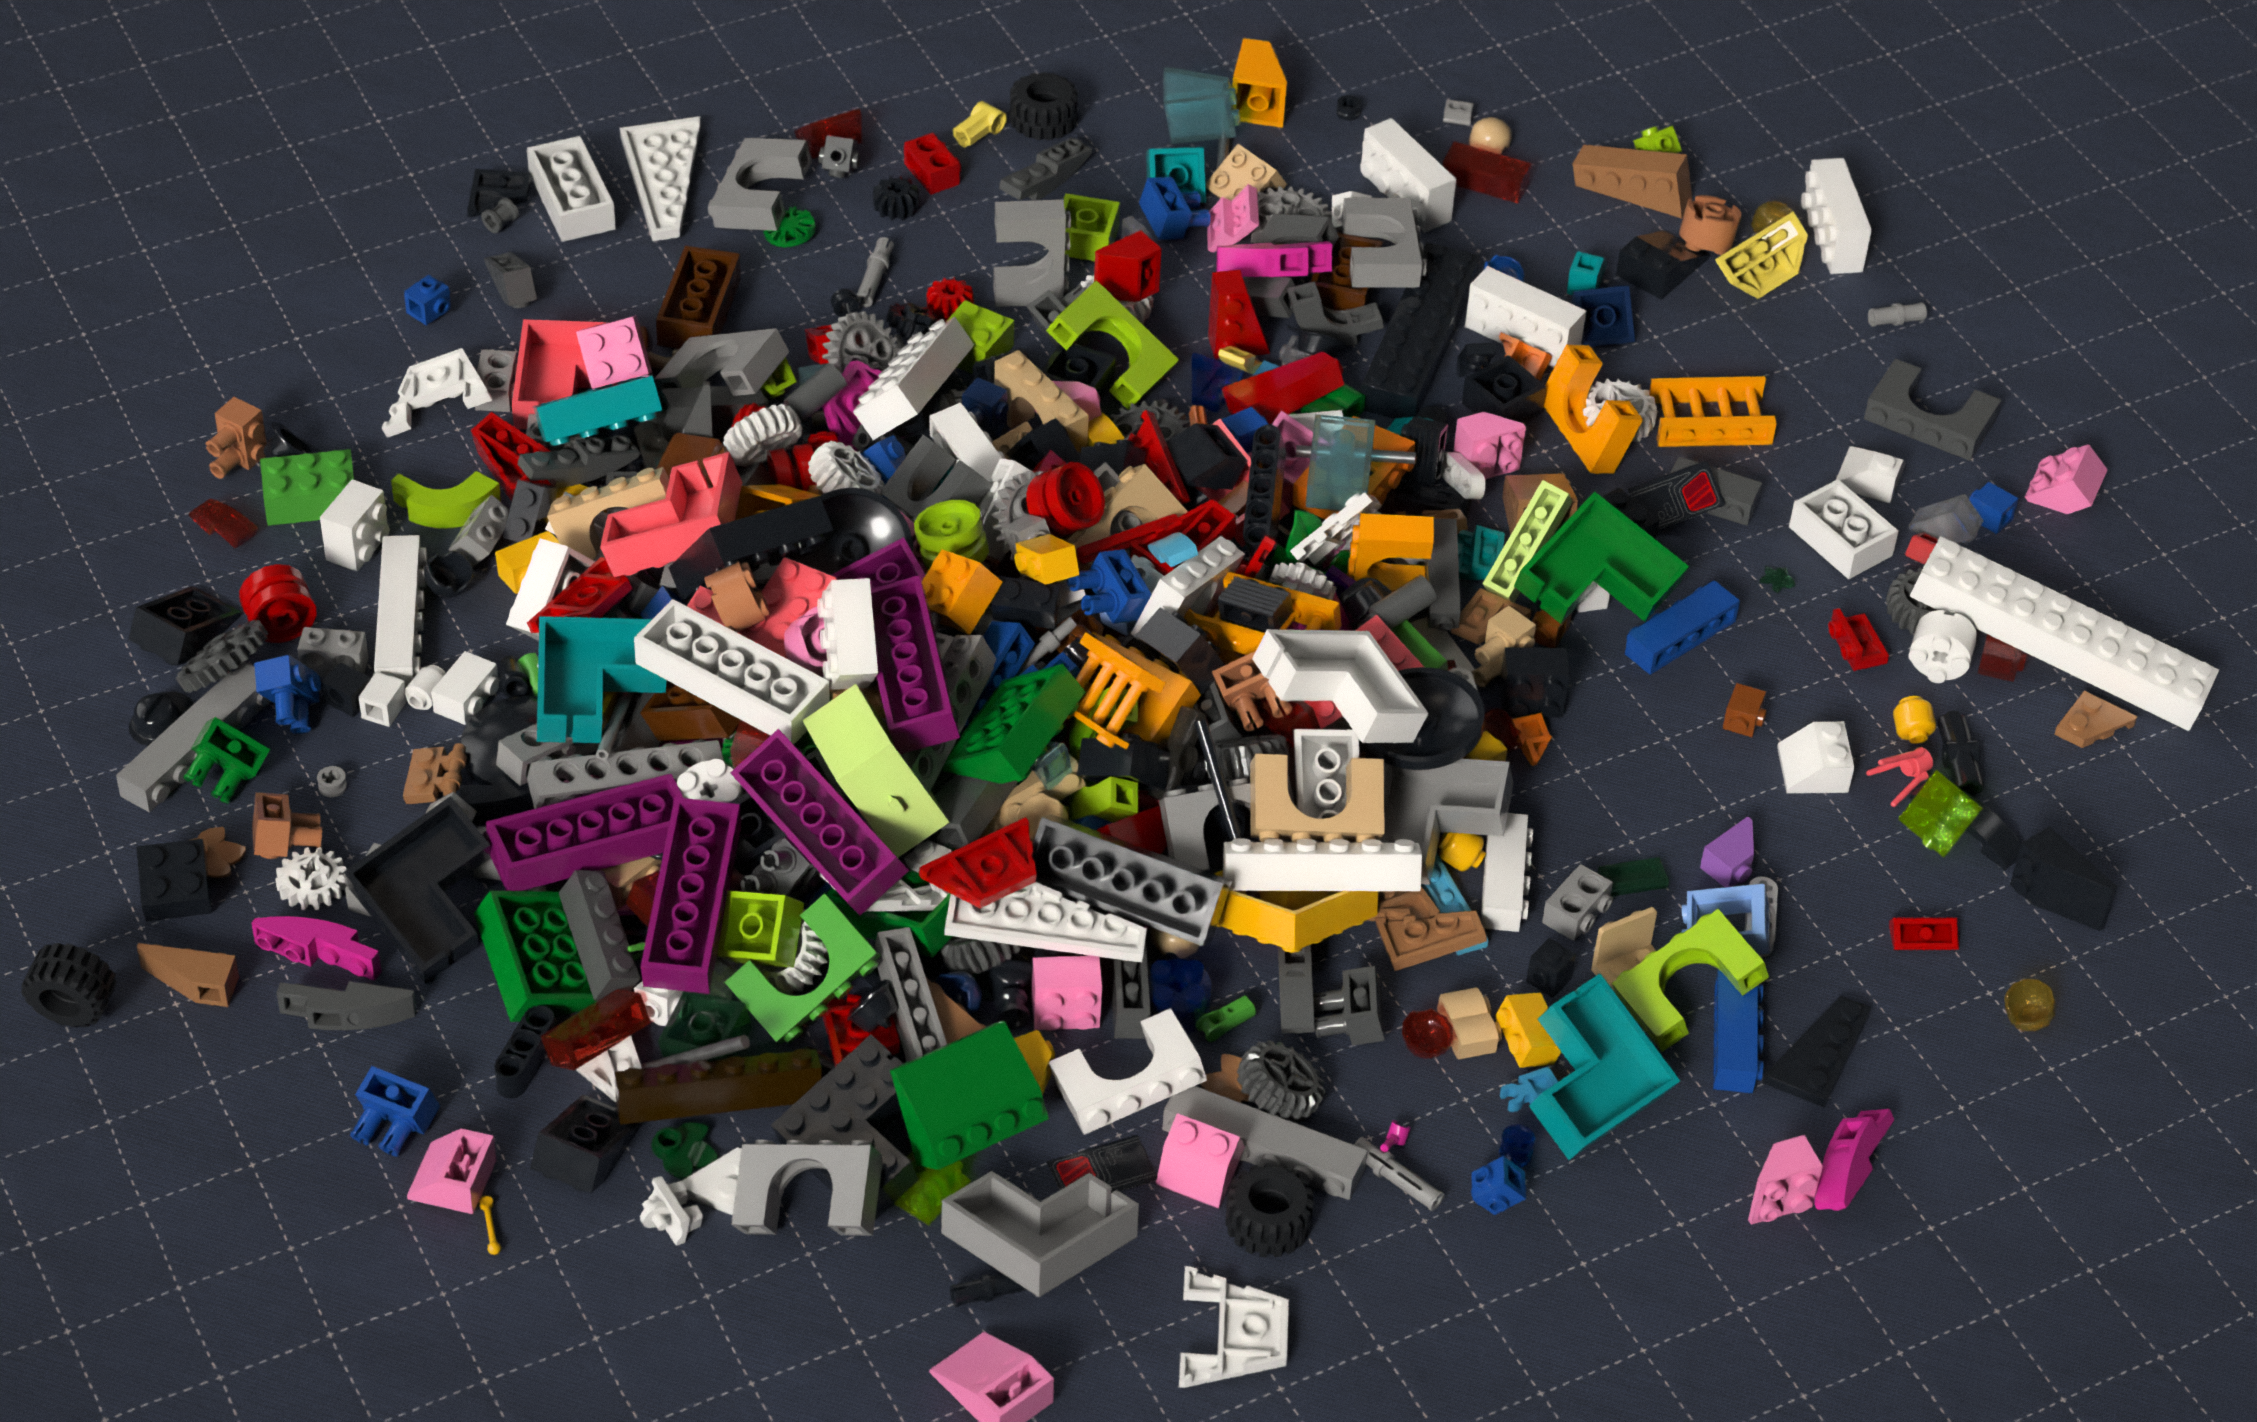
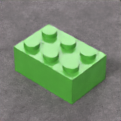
(303, 484)

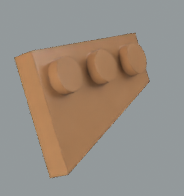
(1425, 939)

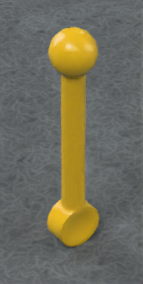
(486, 1204)

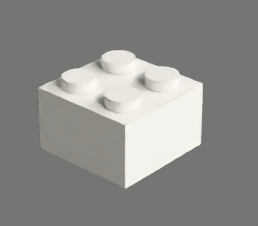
(354, 525)

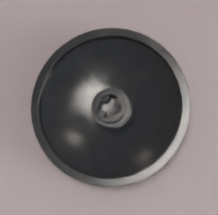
(860, 525)
(490, 726)
(1450, 728)

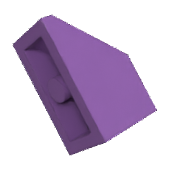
(1730, 855)

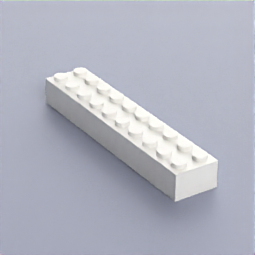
(2065, 633)

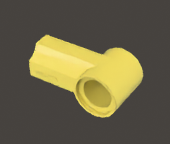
(983, 120)

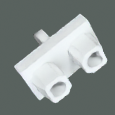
(665, 1210)

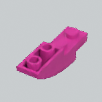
(1275, 260)
(309, 939)
(1847, 1158)

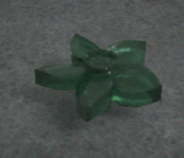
(1778, 578)

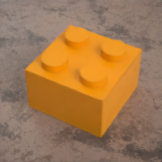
(959, 590)

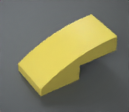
(1239, 359)

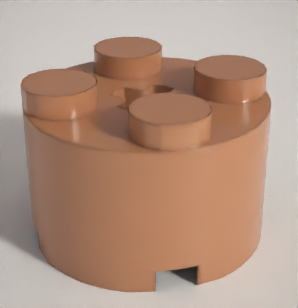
(1709, 224)
(736, 598)

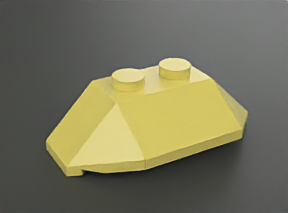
(1766, 257)

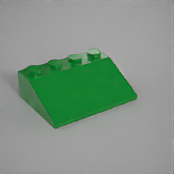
(1015, 726)
(532, 952)
(967, 1096)

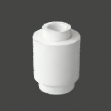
(419, 690)

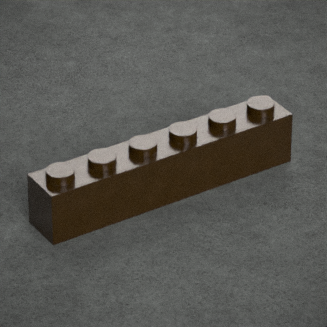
(715, 1086)

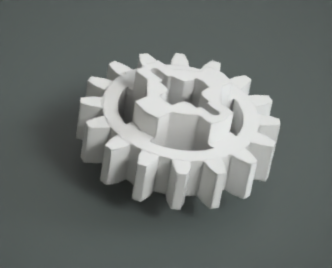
(1303, 579)
(311, 878)

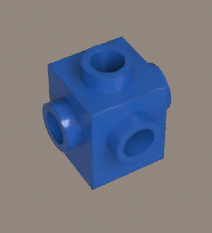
(427, 299)
(1498, 1185)

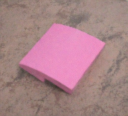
(1233, 219)

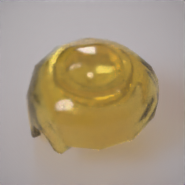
(1768, 214)
(2030, 1005)

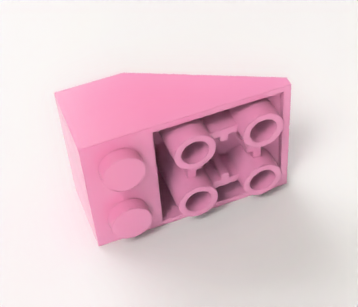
(996, 1380)

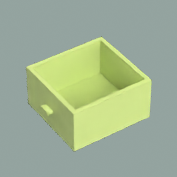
(873, 772)

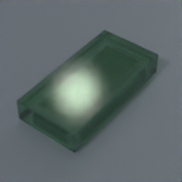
(1635, 876)

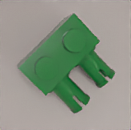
(232, 751)

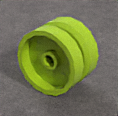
(951, 527)

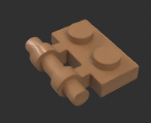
(426, 773)

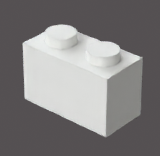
(465, 688)

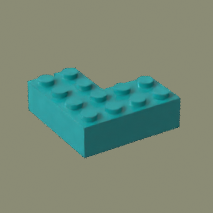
(597, 408)
(579, 663)
(1613, 1064)

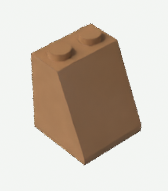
(1521, 488)

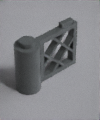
(816, 392)
(1401, 603)

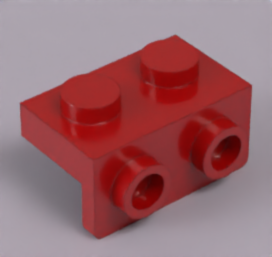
(1857, 640)

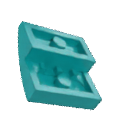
(1478, 552)

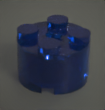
(1183, 988)

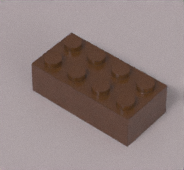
(698, 296)

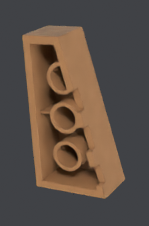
(1636, 176)

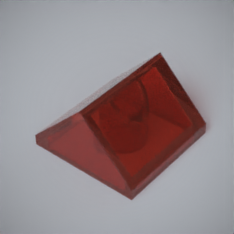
(841, 125)

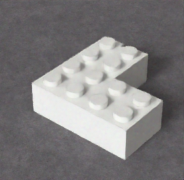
(1344, 670)

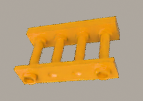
(1712, 431)
(1307, 609)
(1126, 672)

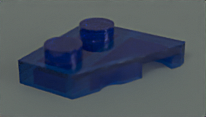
(1208, 379)

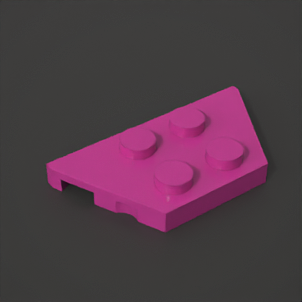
(840, 408)

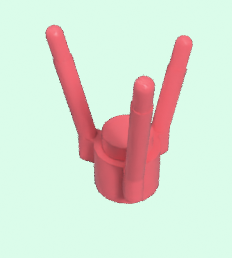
(1912, 763)

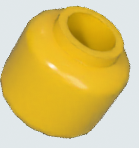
(1914, 719)
(1461, 850)

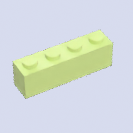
(1528, 537)

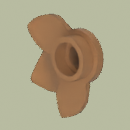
(220, 853)
(1225, 1081)

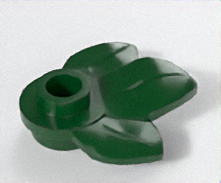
(686, 1149)

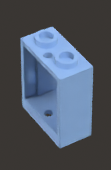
(1733, 901)

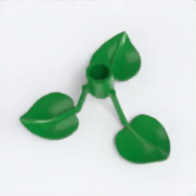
(1304, 525)

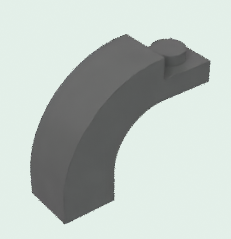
(1341, 325)

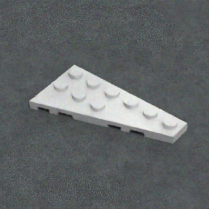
(662, 167)
(1046, 920)

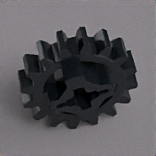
(910, 319)

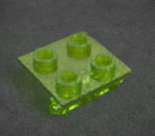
(1940, 813)
(926, 1195)

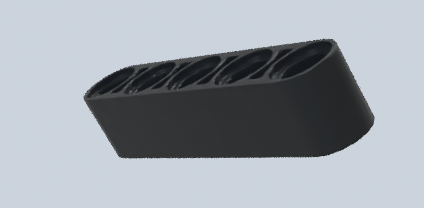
(1264, 488)

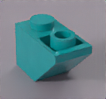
(1586, 272)

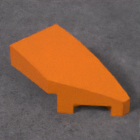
(1528, 357)
(1533, 736)

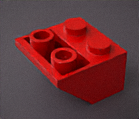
(1129, 267)

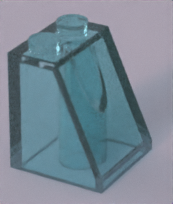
(1199, 106)
(1339, 460)

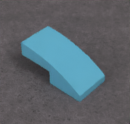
(1173, 549)

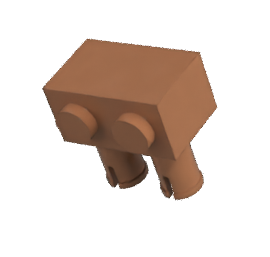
(238, 439)
(1244, 684)
(278, 828)

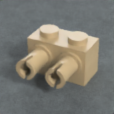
(1503, 630)

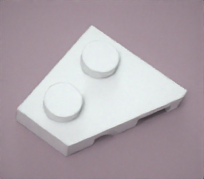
(602, 1068)
(716, 1182)

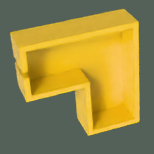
(1296, 917)

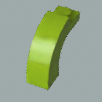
(443, 506)

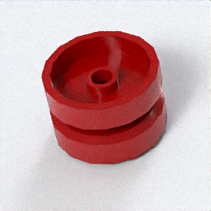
(791, 472)
(1066, 498)
(279, 600)

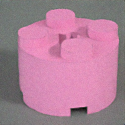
(803, 642)

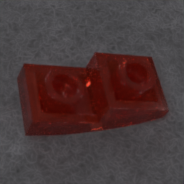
(221, 518)

